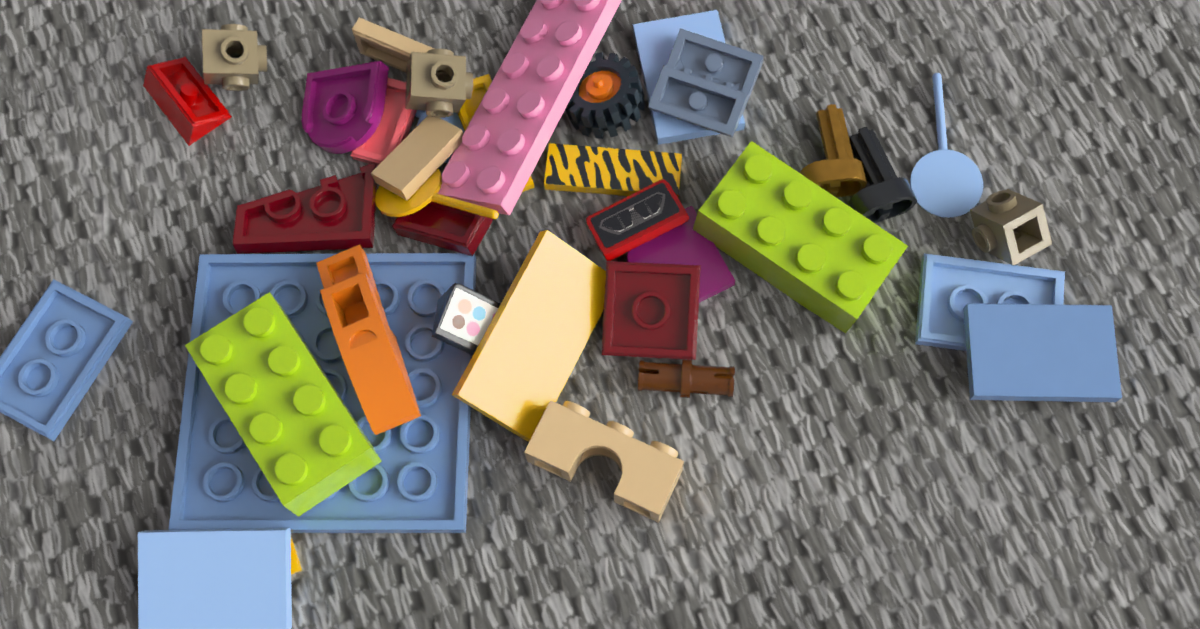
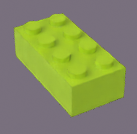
(798, 237)
(283, 405)

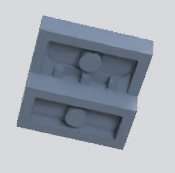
(706, 82)

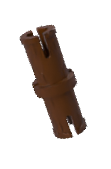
(686, 378)

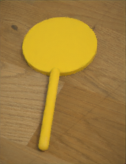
(395, 206)

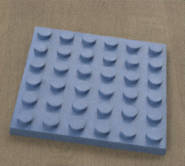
(424, 461)

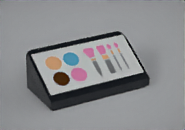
(463, 317)

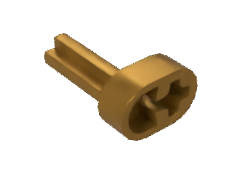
(840, 172)

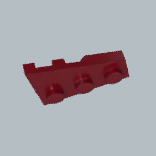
(319, 218)

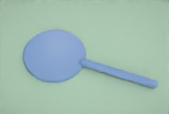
(945, 179)

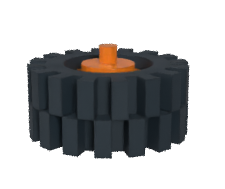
(606, 97)

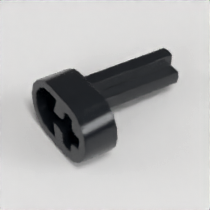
(887, 194)

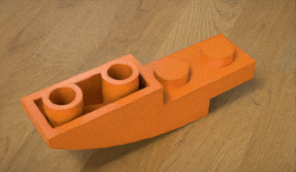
(366, 340)

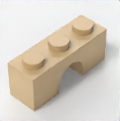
(569, 437)

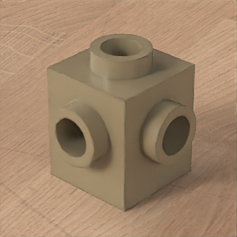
(218, 54)
(437, 82)
(1010, 226)

